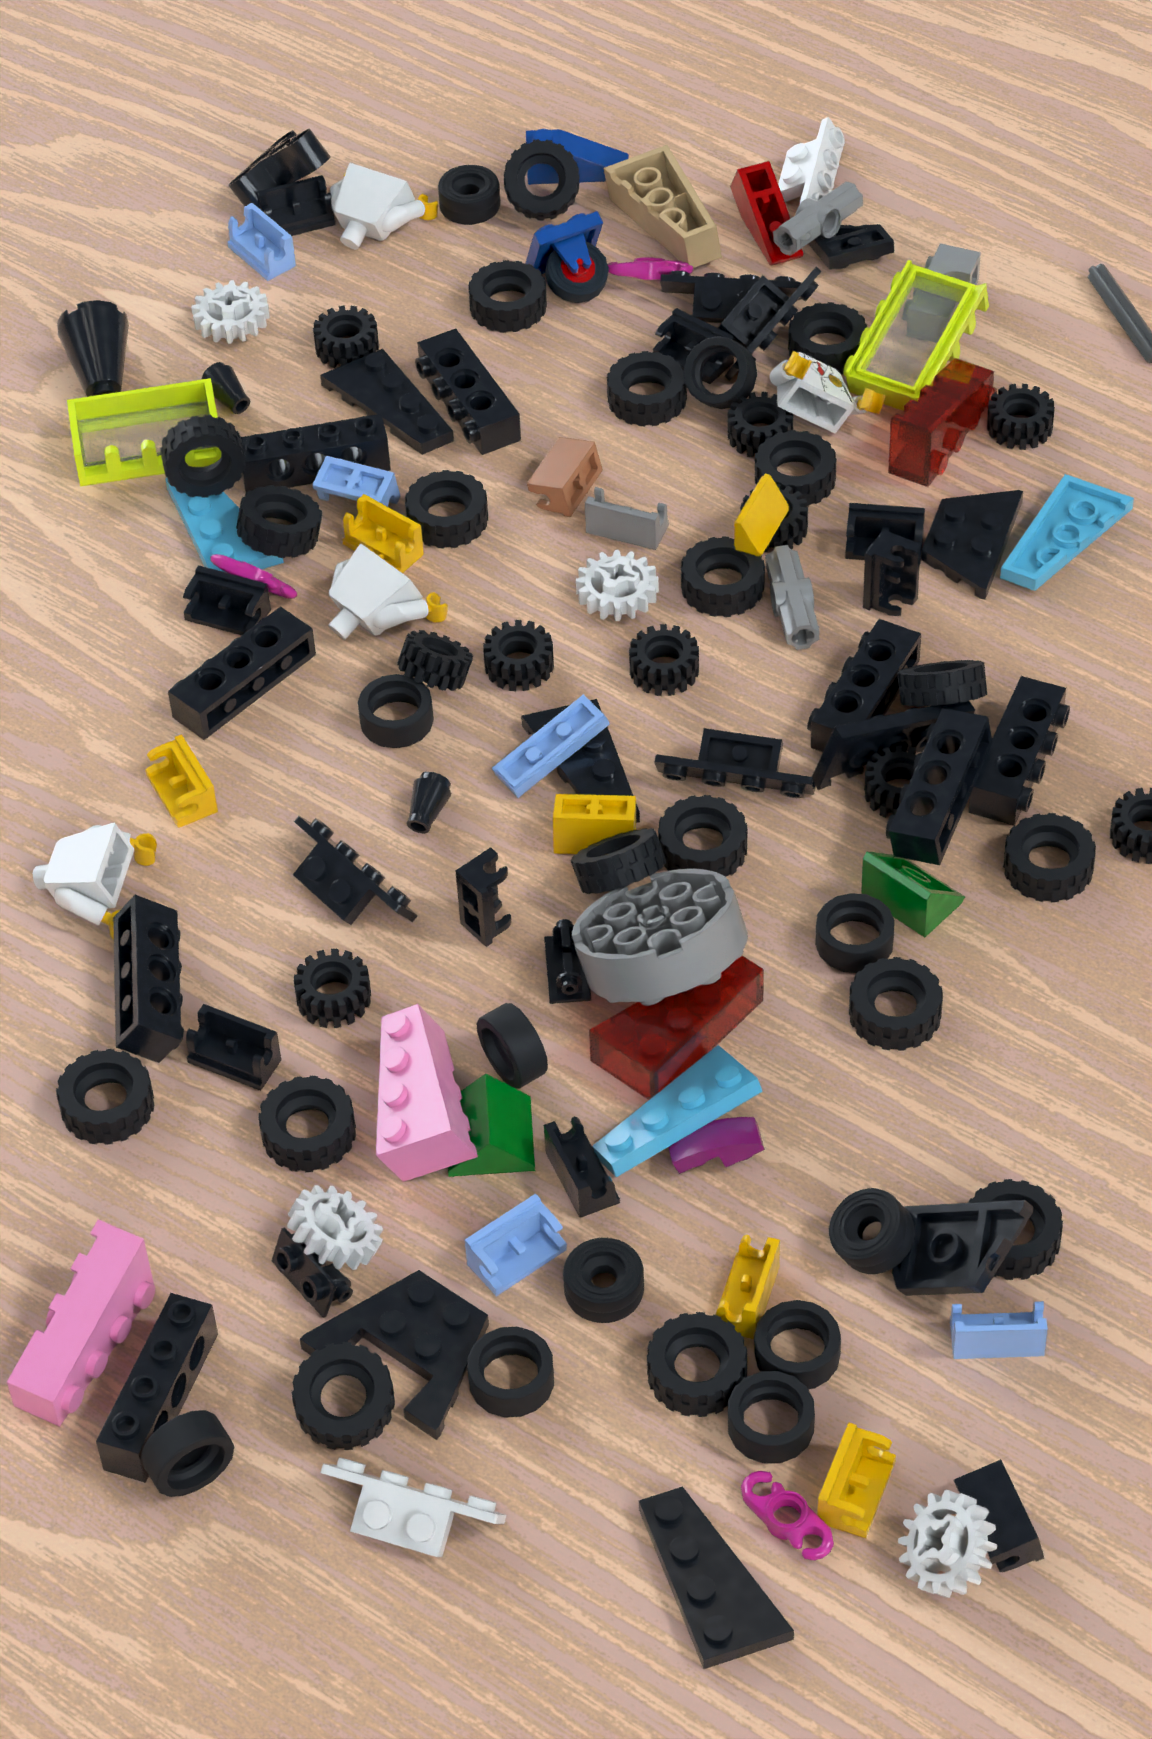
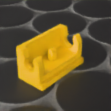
(384, 533)
(181, 782)
(589, 819)
(749, 1285)
(856, 1481)

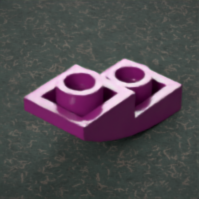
(728, 1138)

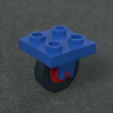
(570, 257)

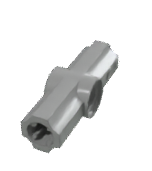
(818, 218)
(792, 597)

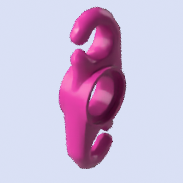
(648, 268)
(251, 572)
(807, 1524)

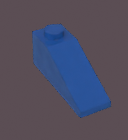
(589, 155)

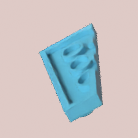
(213, 529)
(1062, 529)
(685, 1105)

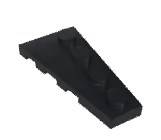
(384, 389)
(592, 768)
(713, 1589)

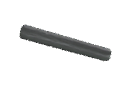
(1122, 309)

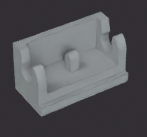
(624, 522)

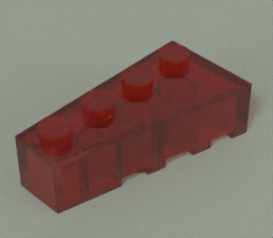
(939, 421)
(661, 1041)

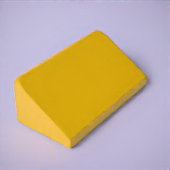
(760, 517)

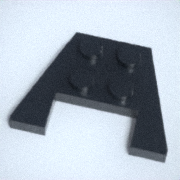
(422, 1329)

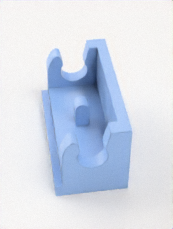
(261, 243)
(353, 480)
(514, 1245)
(998, 1333)

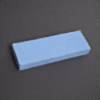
(550, 746)

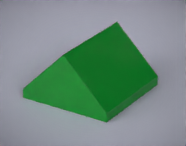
(908, 891)
(499, 1129)

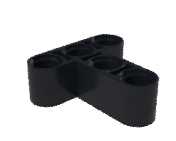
(282, 163)

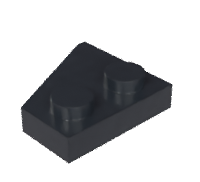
(853, 245)

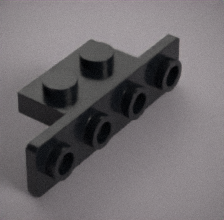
(718, 295)
(761, 311)
(738, 760)
(340, 880)

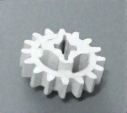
(230, 312)
(617, 585)
(335, 1227)
(947, 1542)

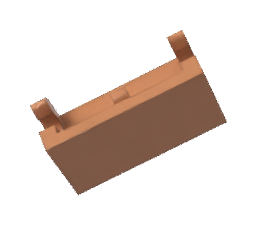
(566, 475)

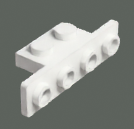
(812, 166)
(406, 1514)

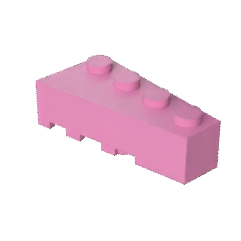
(418, 1099)
(84, 1325)

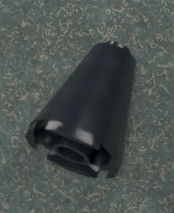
(95, 345)

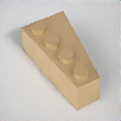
(665, 205)

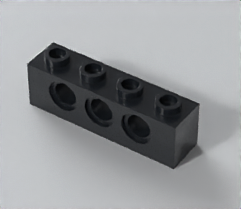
(468, 392)
(297, 454)
(242, 673)
(867, 680)
(1019, 751)
(939, 786)
(147, 979)
(157, 1383)

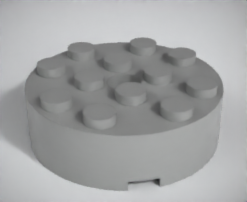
(660, 936)

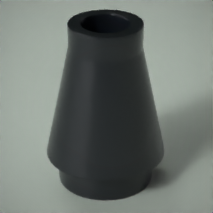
(227, 387)
(428, 799)

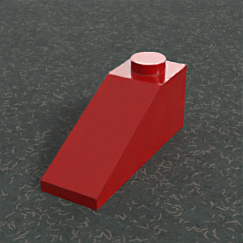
(762, 208)

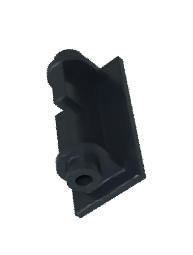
(564, 969)
(315, 1283)

